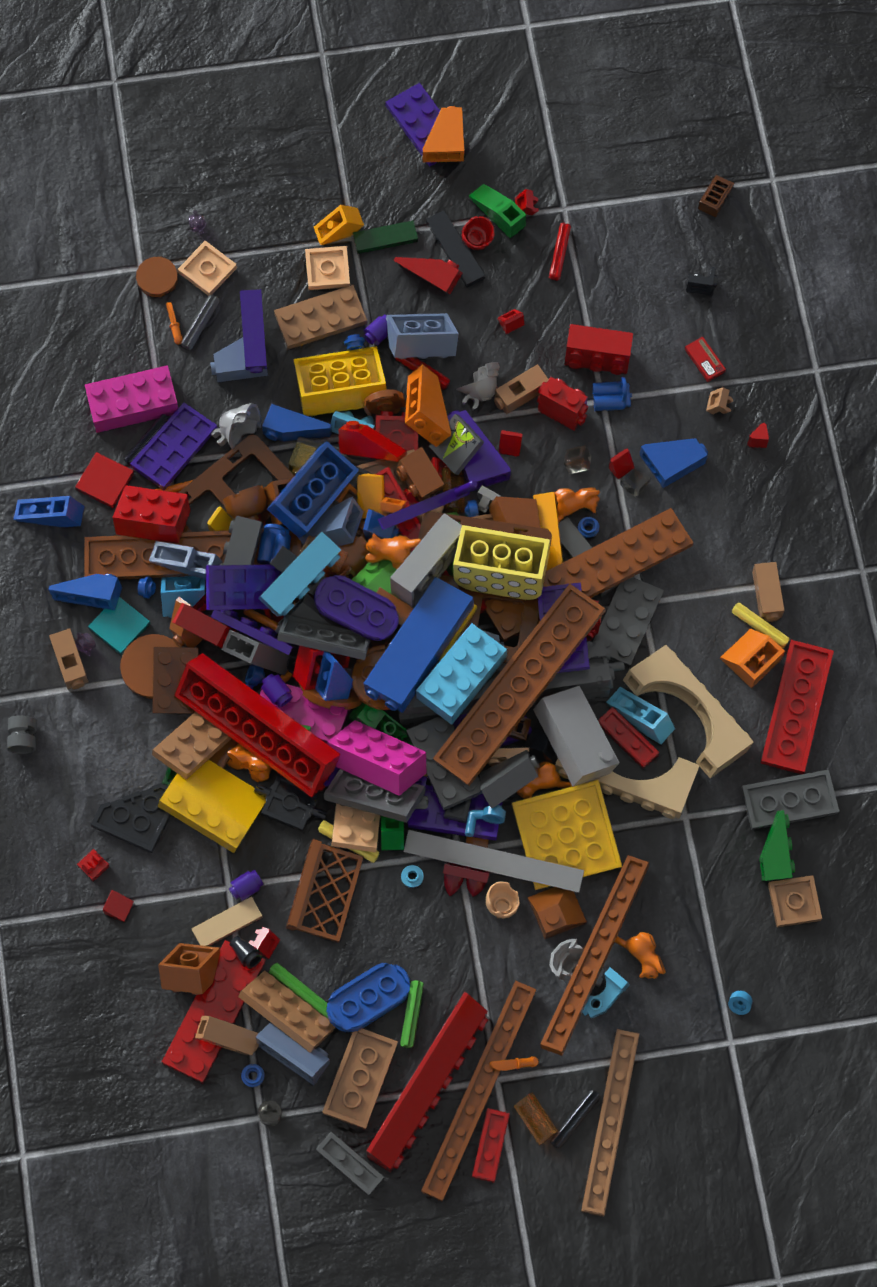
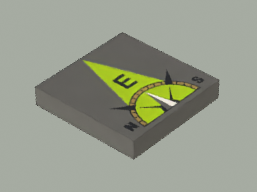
(460, 446)

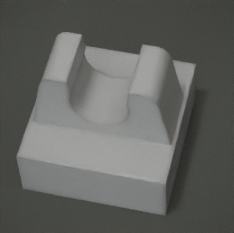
(486, 497)

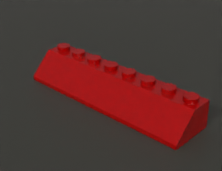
(256, 724)
(427, 1082)

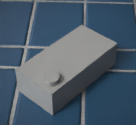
(426, 561)
(576, 736)

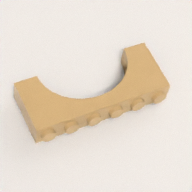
(667, 674)
(664, 793)

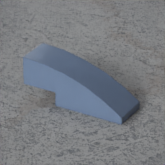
(183, 559)

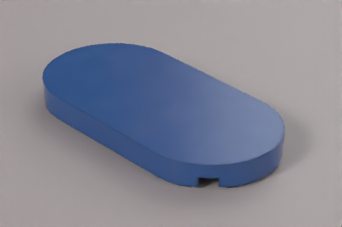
(368, 997)

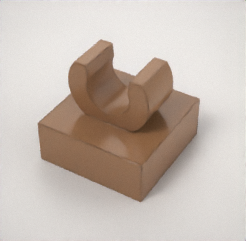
(718, 401)

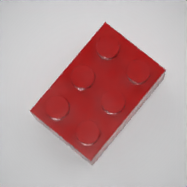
(598, 349)
(151, 514)

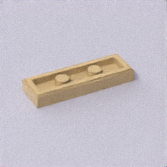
(227, 922)

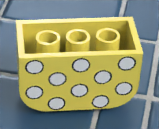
(501, 563)

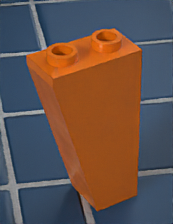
(426, 406)

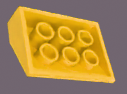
(338, 380)
(214, 804)

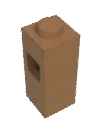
(520, 389)
(768, 591)
(69, 659)
(227, 1035)

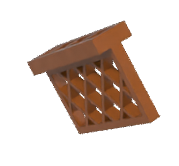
(305, 887)

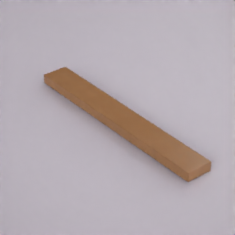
(610, 1123)

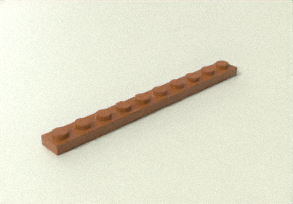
(594, 955)
(478, 1092)

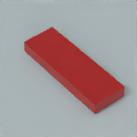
(628, 738)
(490, 1145)

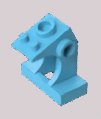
(614, 988)

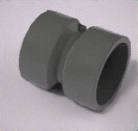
(22, 731)

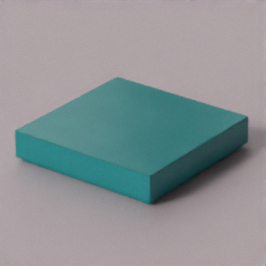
(119, 626)

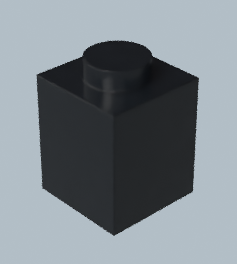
(540, 746)

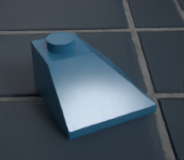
(187, 587)

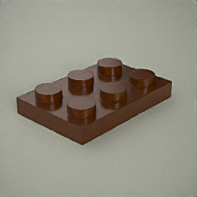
(167, 673)

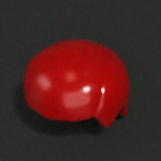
(478, 233)

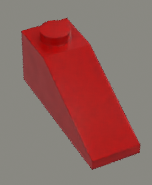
(435, 271)
(366, 442)
(201, 625)

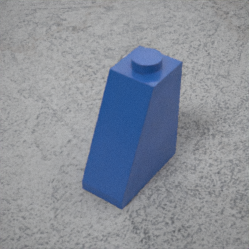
(673, 459)

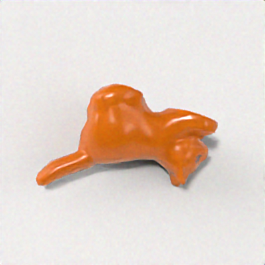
(570, 502)
(391, 549)
(244, 759)
(546, 779)
(643, 948)

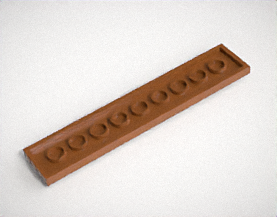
(130, 556)
(603, 566)
(519, 684)

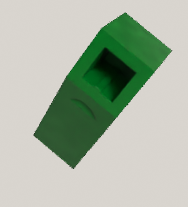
(499, 210)
(380, 721)
(775, 856)

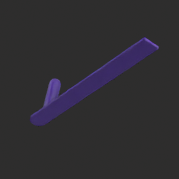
(427, 505)

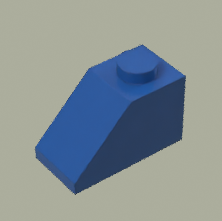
(373, 527)
(333, 680)

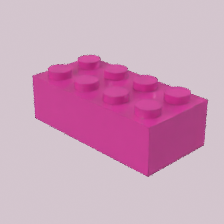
(131, 398)
(324, 722)
(378, 757)

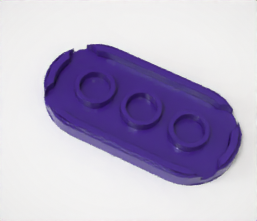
(356, 607)

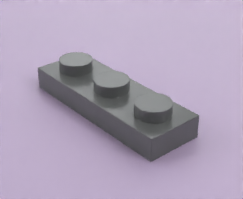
(350, 1163)

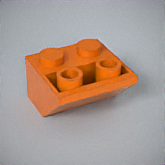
(753, 656)

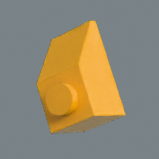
(338, 224)

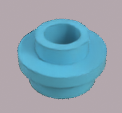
(412, 883)

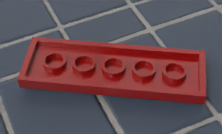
(797, 707)
(219, 1001)

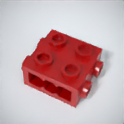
(562, 403)

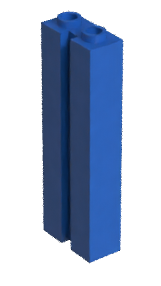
(418, 645)

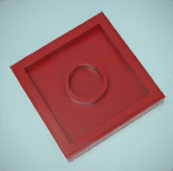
(104, 480)

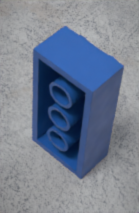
(312, 489)

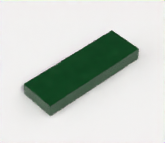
(385, 237)

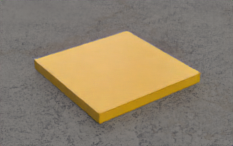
(568, 829)

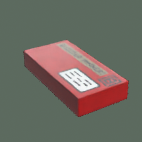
(705, 359)

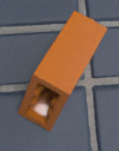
(446, 137)

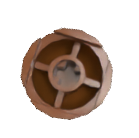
(246, 503)

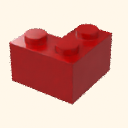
(309, 663)

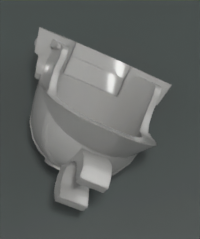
(484, 384)
(237, 423)
(565, 959)

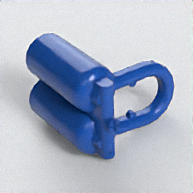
(611, 395)
(271, 542)

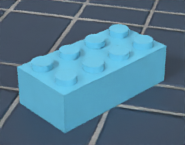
(302, 571)
(461, 673)

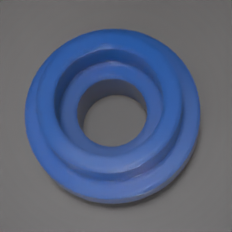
(354, 342)
(588, 521)
(146, 587)
(249, 1069)

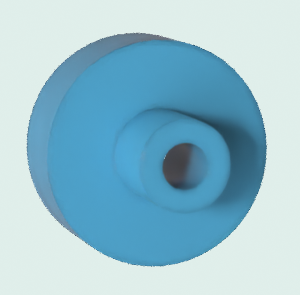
(740, 1002)

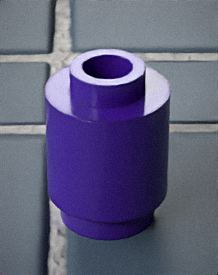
(376, 331)
(276, 690)
(245, 885)

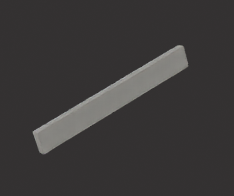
(494, 861)

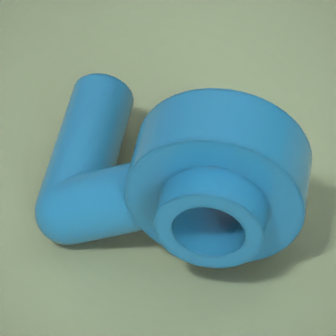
(492, 815)

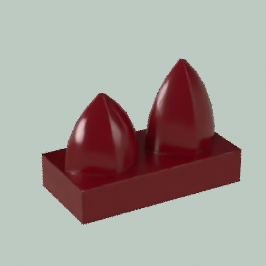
(455, 874)

